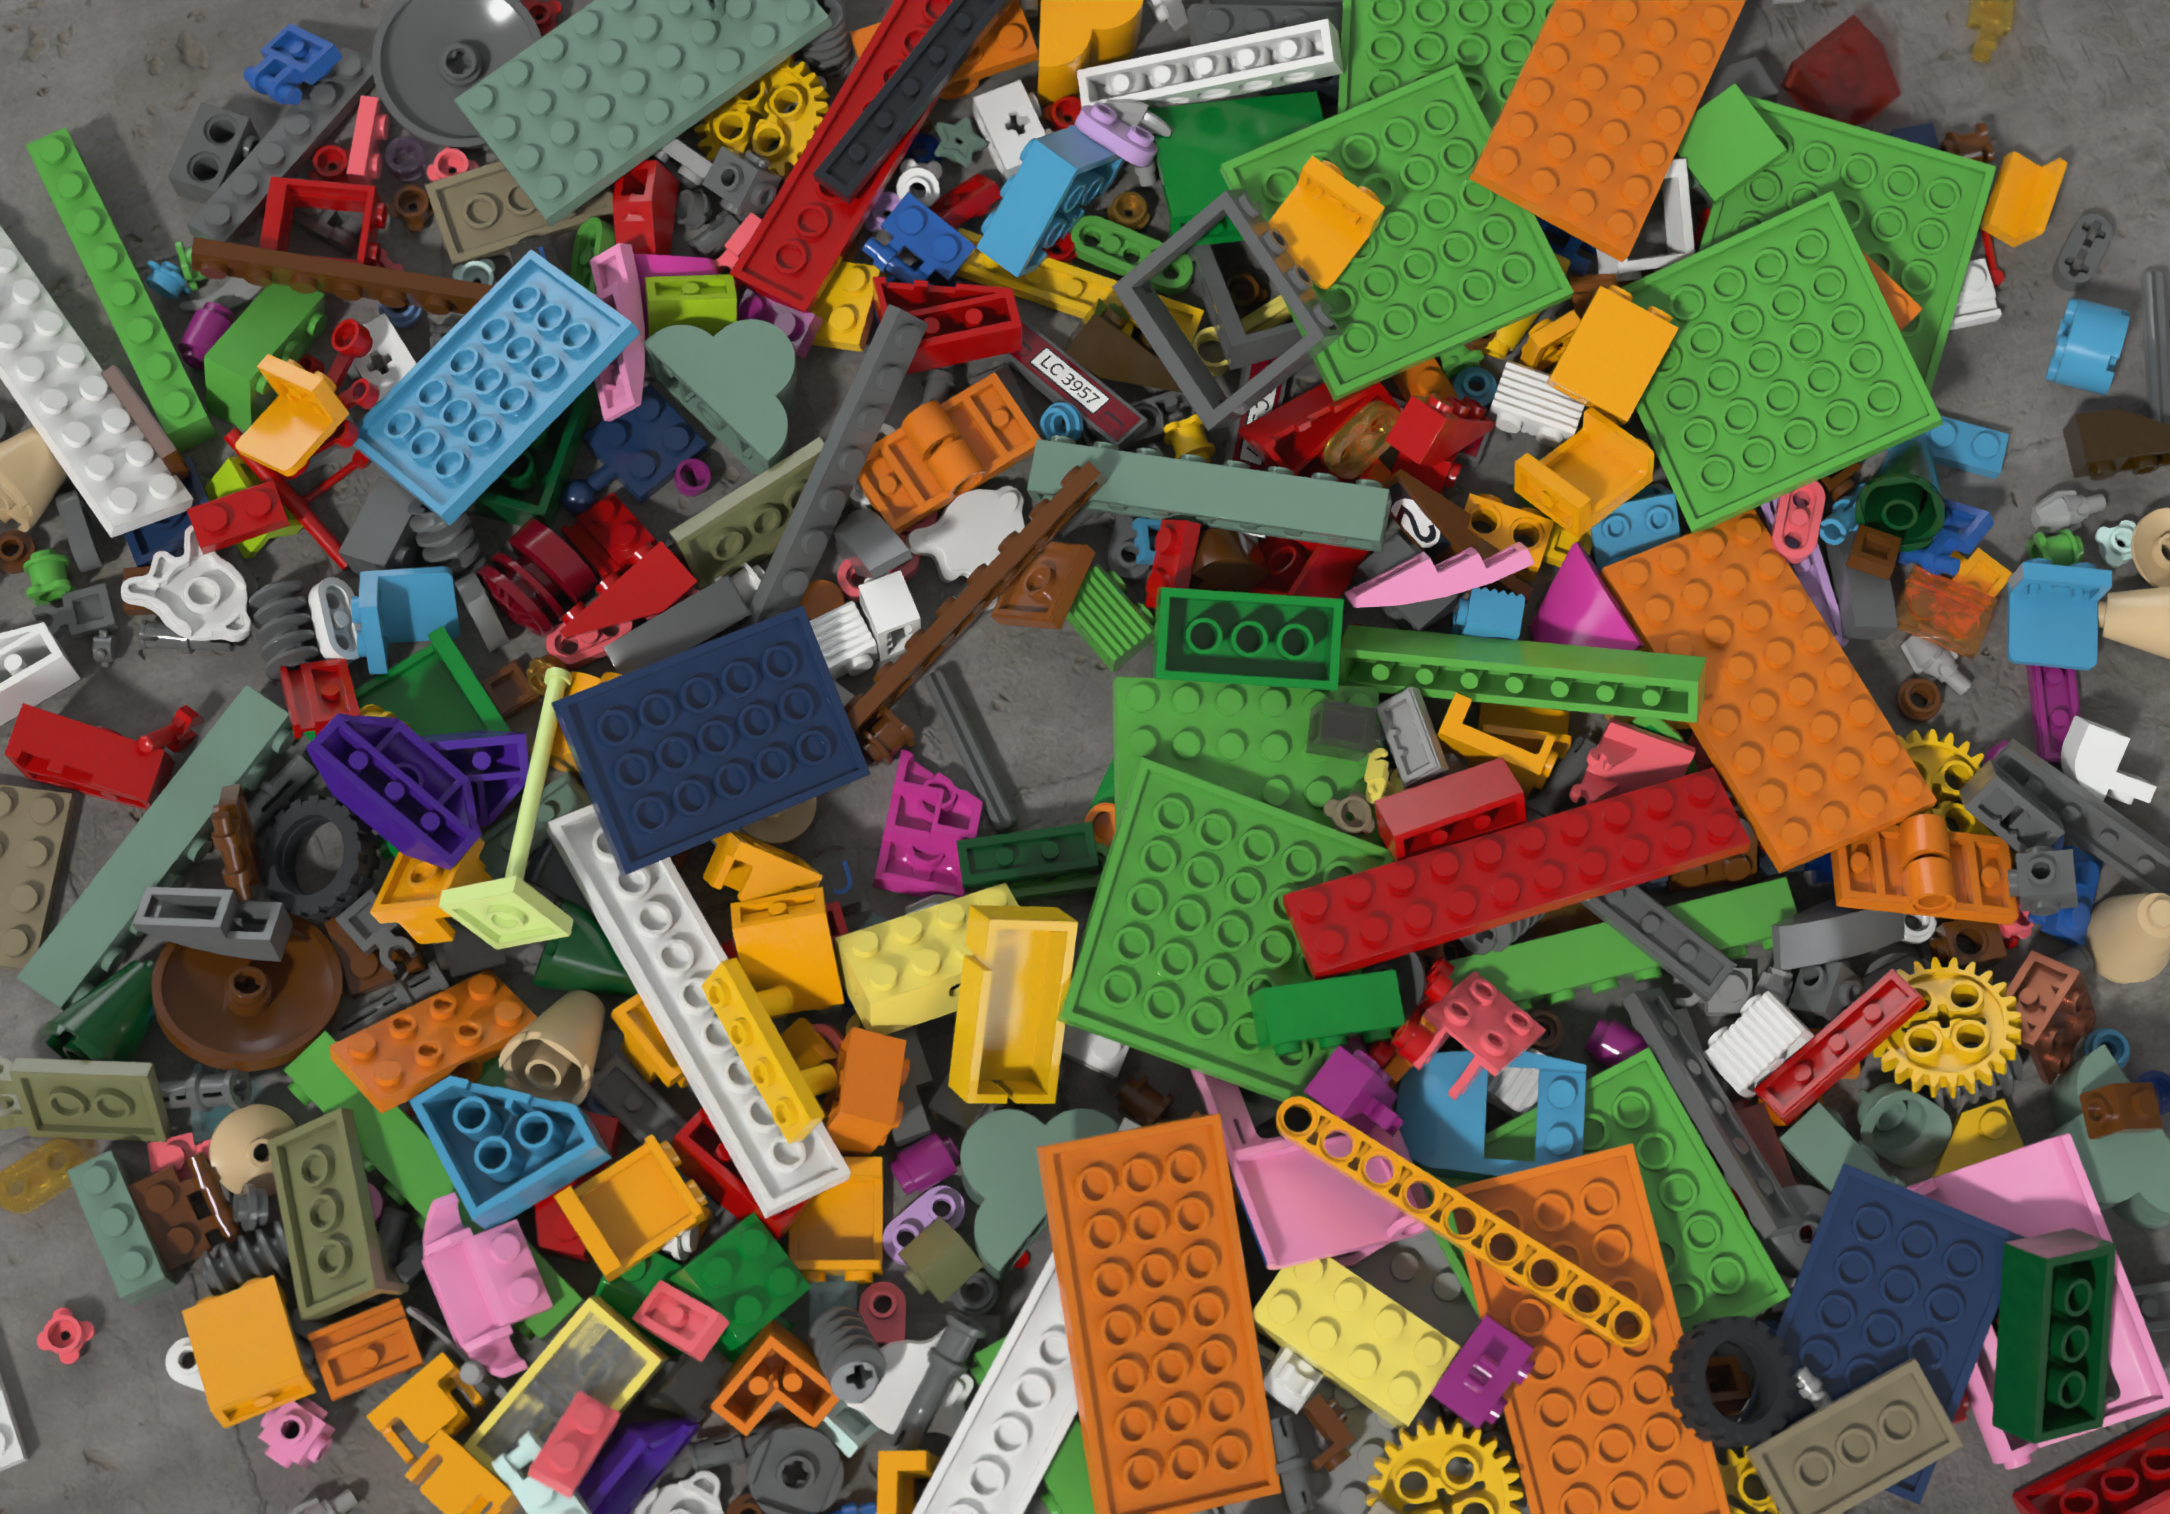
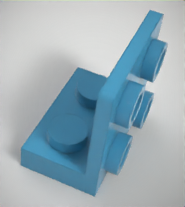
(1636, 526)

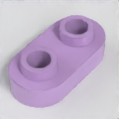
(1127, 142)
(920, 1216)

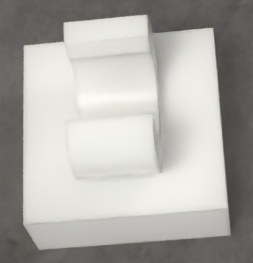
(1289, 1380)

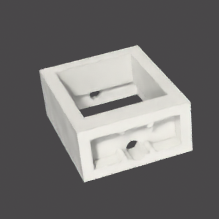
(1678, 230)

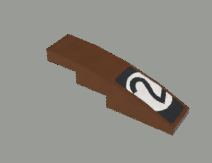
(1441, 527)

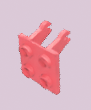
(1628, 761)
(1484, 1025)

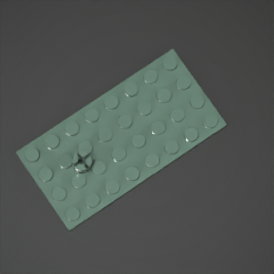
(624, 85)

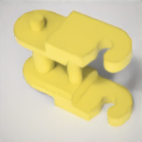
(1377, 777)

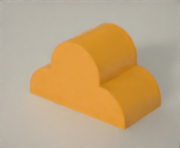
(1082, 37)

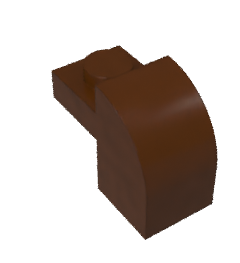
(1227, 562)

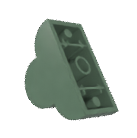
(733, 383)
(2125, 1168)
(1005, 1178)

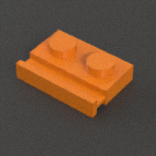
(366, 1349)

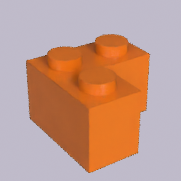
(867, 1092)
(773, 1370)

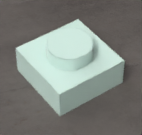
(848, 1428)

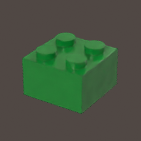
(743, 1279)

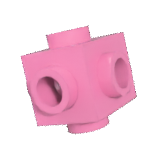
(311, 1441)

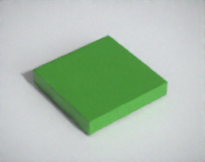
(1728, 144)

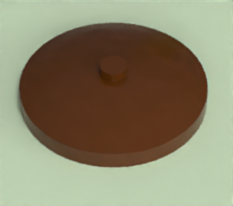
(248, 1009)

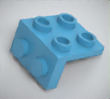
(402, 608)
(2055, 614)

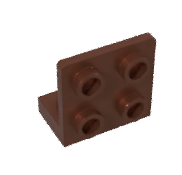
(2052, 1011)

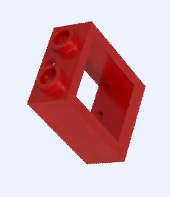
(290, 193)

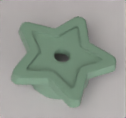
(958, 152)

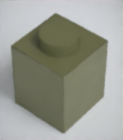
(939, 1261)

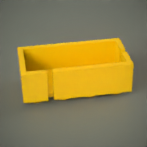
(1012, 1004)

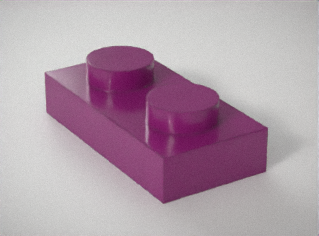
(798, 326)

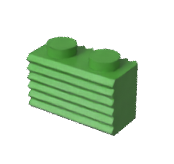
(1109, 619)

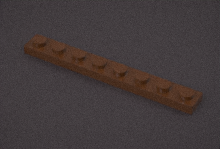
(344, 279)
(984, 586)

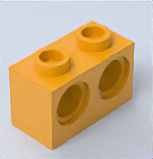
(1508, 522)

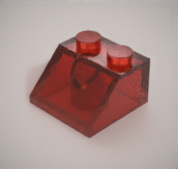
(1843, 76)

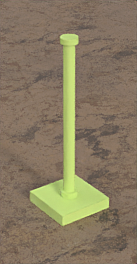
(508, 909)

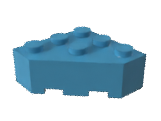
(1046, 197)
(506, 1145)

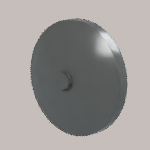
(439, 50)

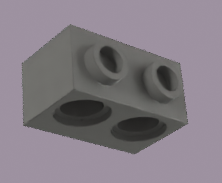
(203, 155)
(2010, 809)

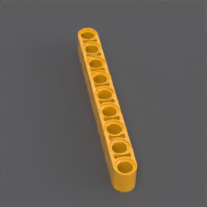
(1485, 1226)

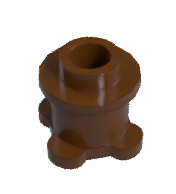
(1970, 145)
(885, 738)
(1143, 1101)

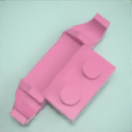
(482, 1284)

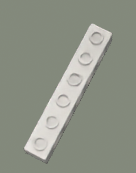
(1218, 68)

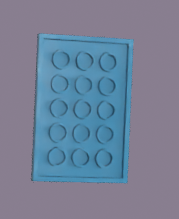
(492, 386)

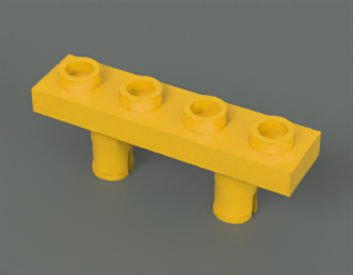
(771, 1067)

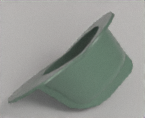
(1902, 1125)

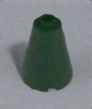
(1904, 497)
(582, 959)
(107, 1020)

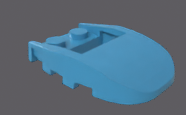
(1450, 1134)

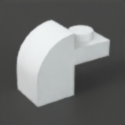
(2092, 760)

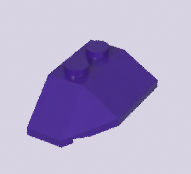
(492, 761)
(398, 786)
(633, 1463)

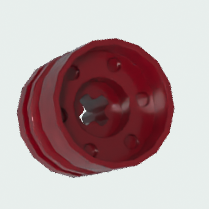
(543, 571)

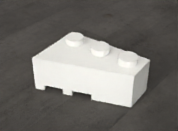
(31, 669)

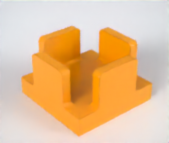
(757, 868)
(415, 889)
(645, 1044)
(425, 1406)
(460, 1481)

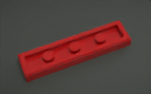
(1839, 1046)

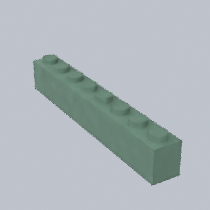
(1220, 495)
(157, 850)

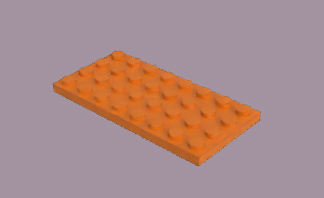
(1603, 112)
(1781, 697)
(1158, 1318)
(1592, 1416)

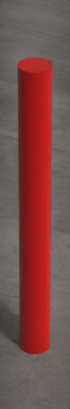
(294, 504)

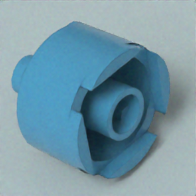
(2088, 346)

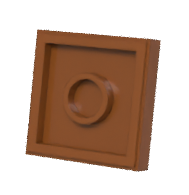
(1045, 587)

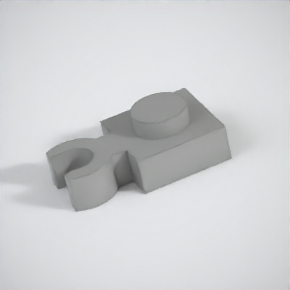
(1729, 997)

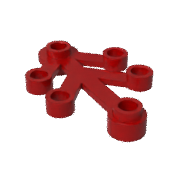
(352, 342)
(1413, 1037)

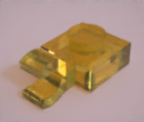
(1990, 19)

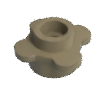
(1358, 807)

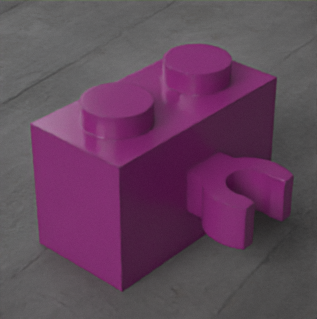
(1356, 1092)
(1484, 1371)

